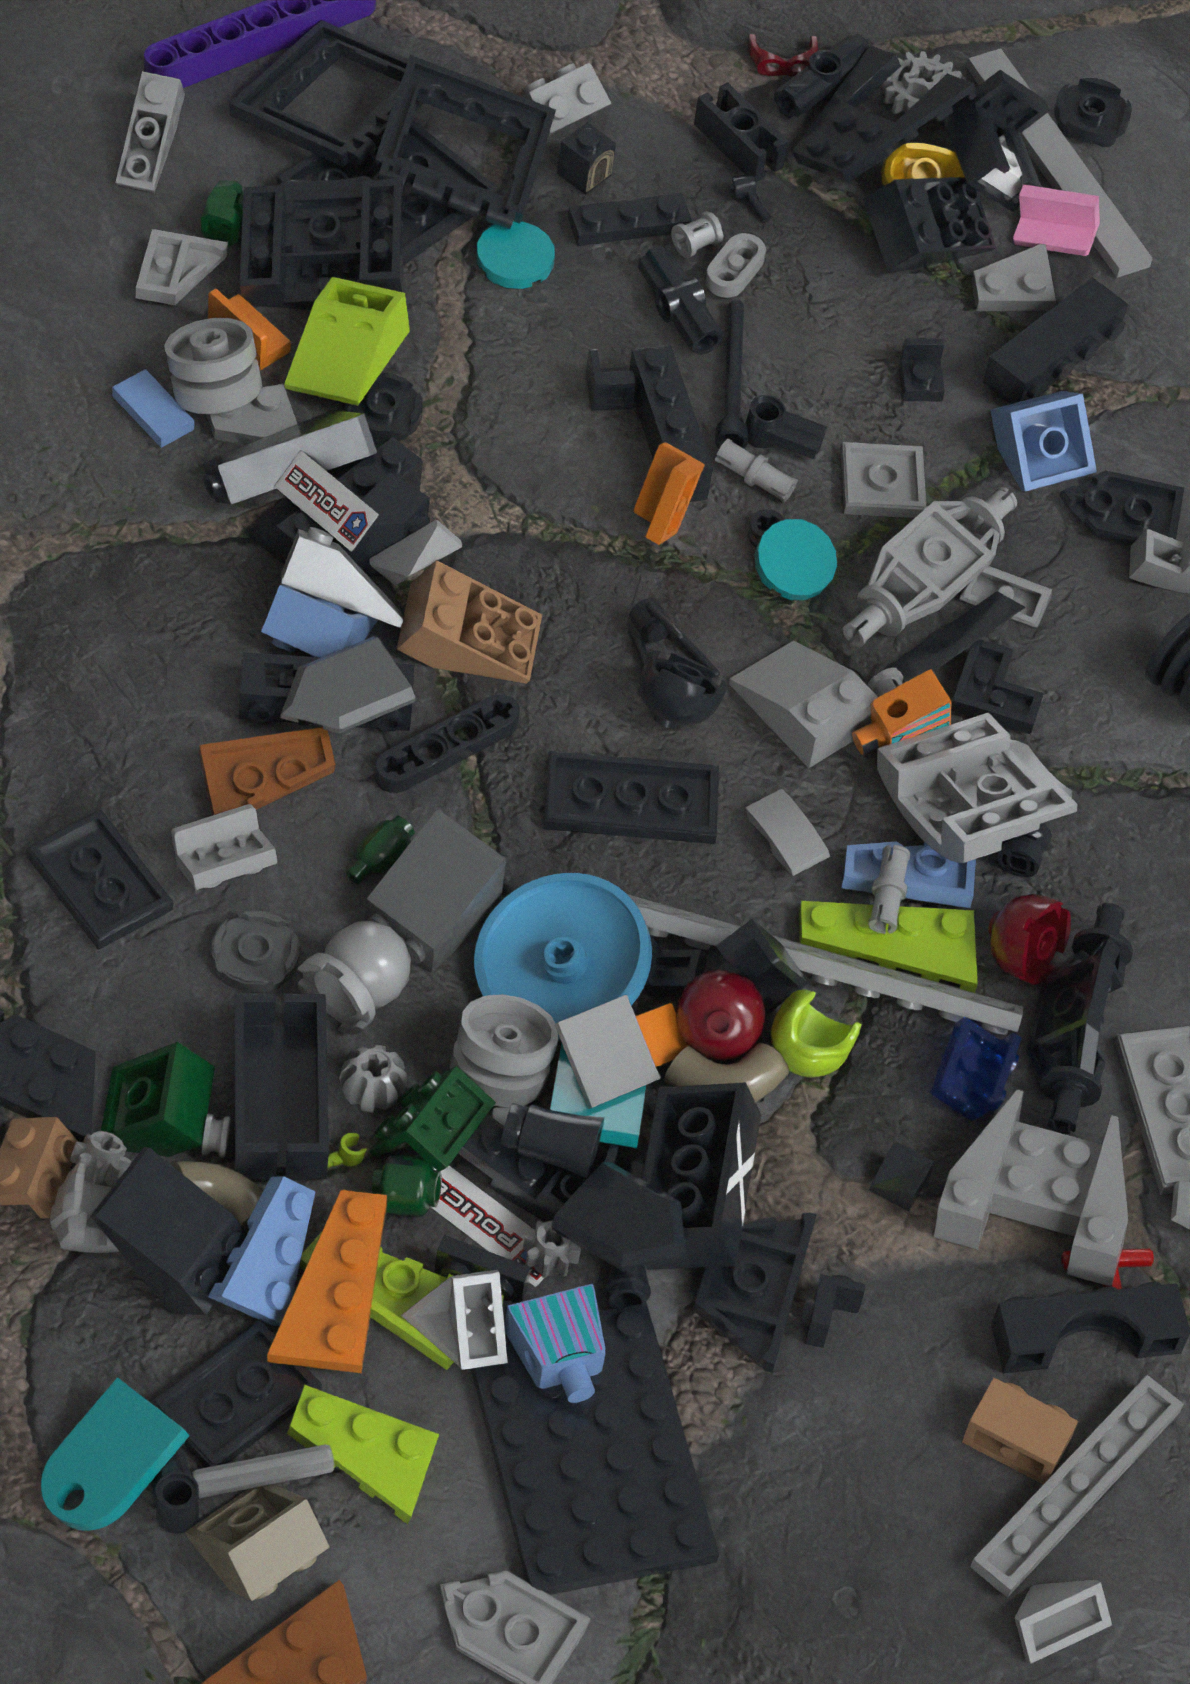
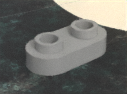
(729, 270)

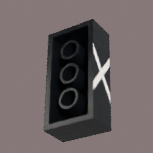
(704, 1158)

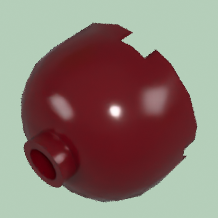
(1028, 935)
(720, 1014)

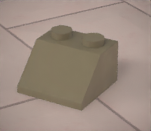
(259, 1540)

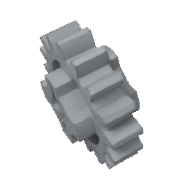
(917, 79)

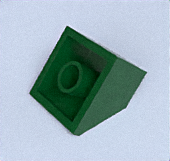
(159, 1101)

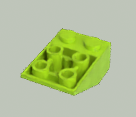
(348, 340)

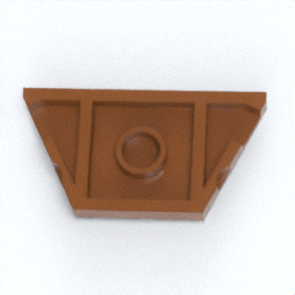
(307, 1648)

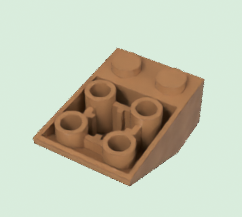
(468, 627)

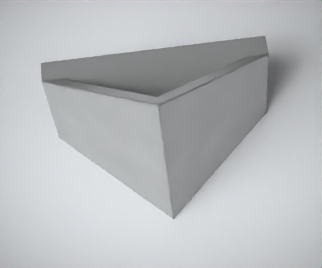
(464, 1319)

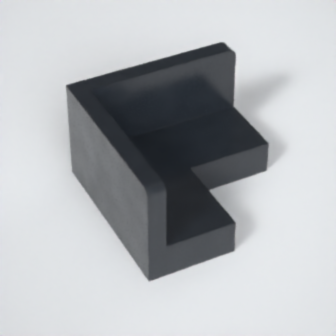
(764, 961)

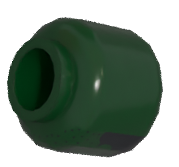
(409, 1184)

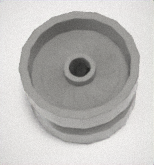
(213, 365)
(506, 1048)

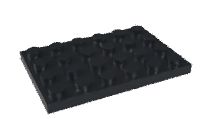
(599, 1482)

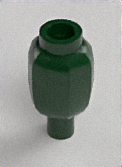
(381, 848)

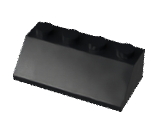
(279, 526)

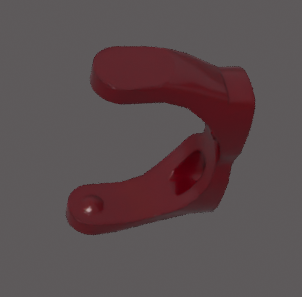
(762, 57)

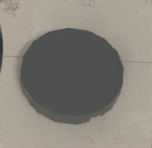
(255, 952)

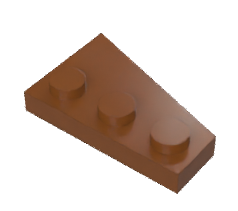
(264, 767)

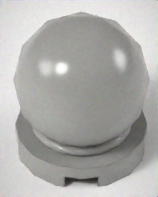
(358, 973)

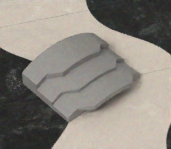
(971, 787)

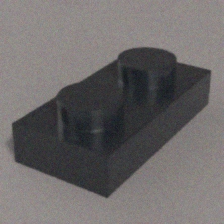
(462, 1258)

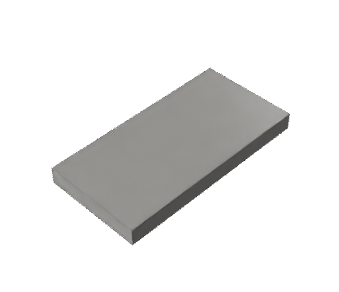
(1159, 1086)

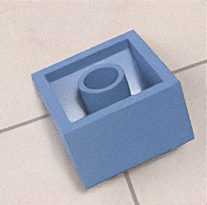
(1045, 439)
(313, 623)

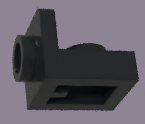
(921, 370)

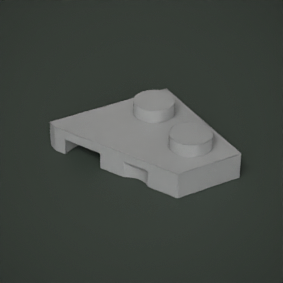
(176, 265)
(1015, 283)

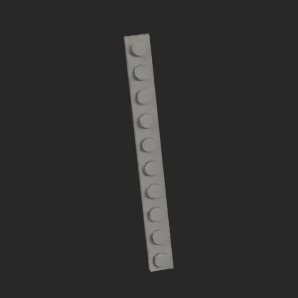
(831, 967)

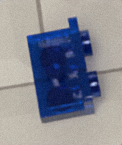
(975, 1069)

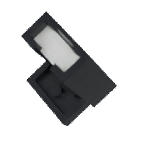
(990, 140)

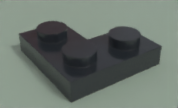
(985, 691)

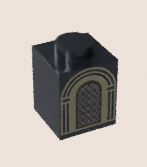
(586, 158)

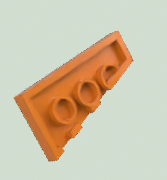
(334, 1298)

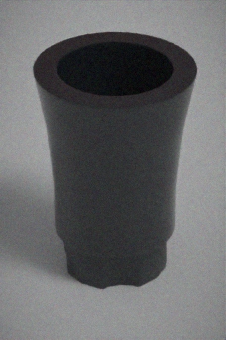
(554, 1137)

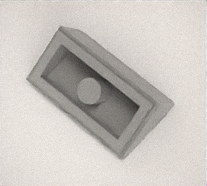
(1025, 592)

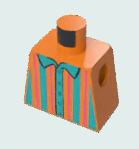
(905, 713)

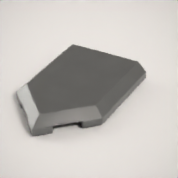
(348, 688)

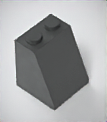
(438, 890)

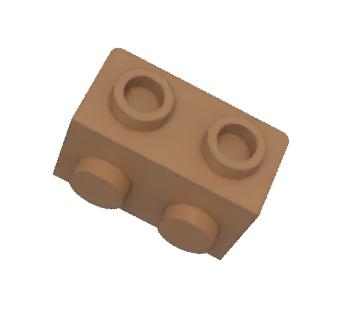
(35, 1162)

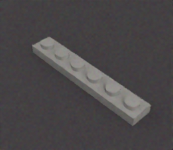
(1076, 1486)

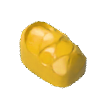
(919, 162)

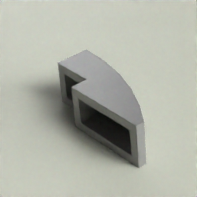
(1161, 561)

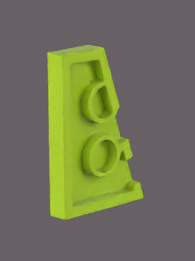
(369, 1446)

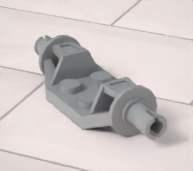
(929, 563)

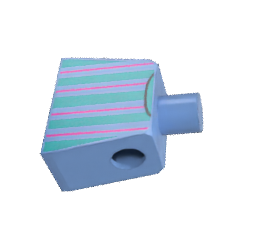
(559, 1340)

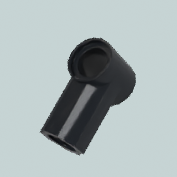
(772, 425)
(176, 1483)

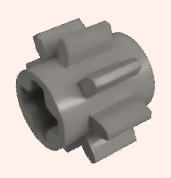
(102, 1157)
(549, 1251)

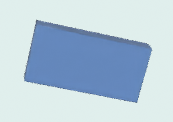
(153, 408)

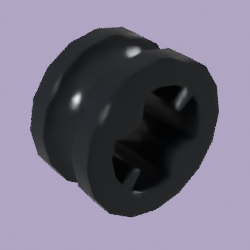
(762, 519)

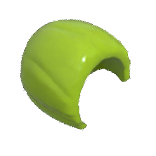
(808, 1039)

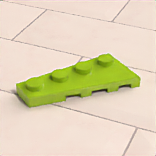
(925, 941)
(397, 1289)

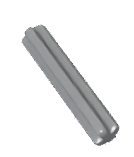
(264, 1470)

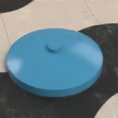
(564, 945)

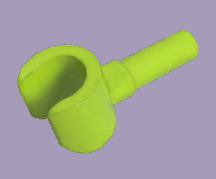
(344, 1155)

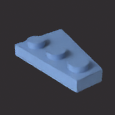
(927, 875)
(269, 1259)

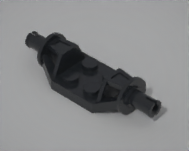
(1071, 1015)

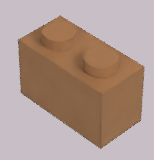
(1020, 1430)

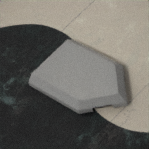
(512, 1627)

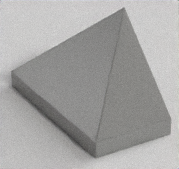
(415, 552)
(1060, 1616)

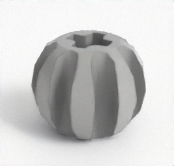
(373, 1078)

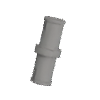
(756, 470)
(889, 889)

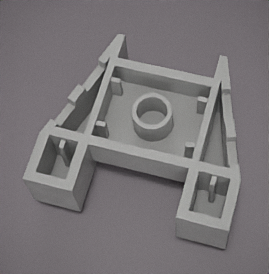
(1044, 1183)

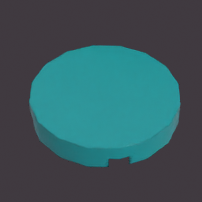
(515, 255)
(795, 559)

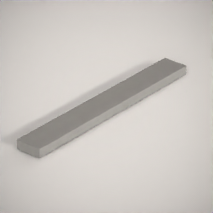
(1067, 172)

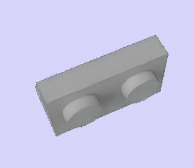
(573, 94)
(222, 847)

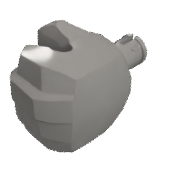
(72, 1212)

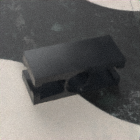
(740, 132)

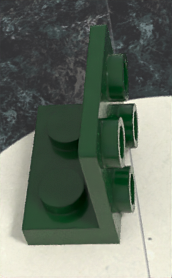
(435, 1118)

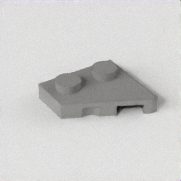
(256, 420)

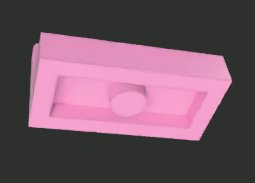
(1058, 219)

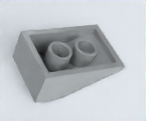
(806, 700)

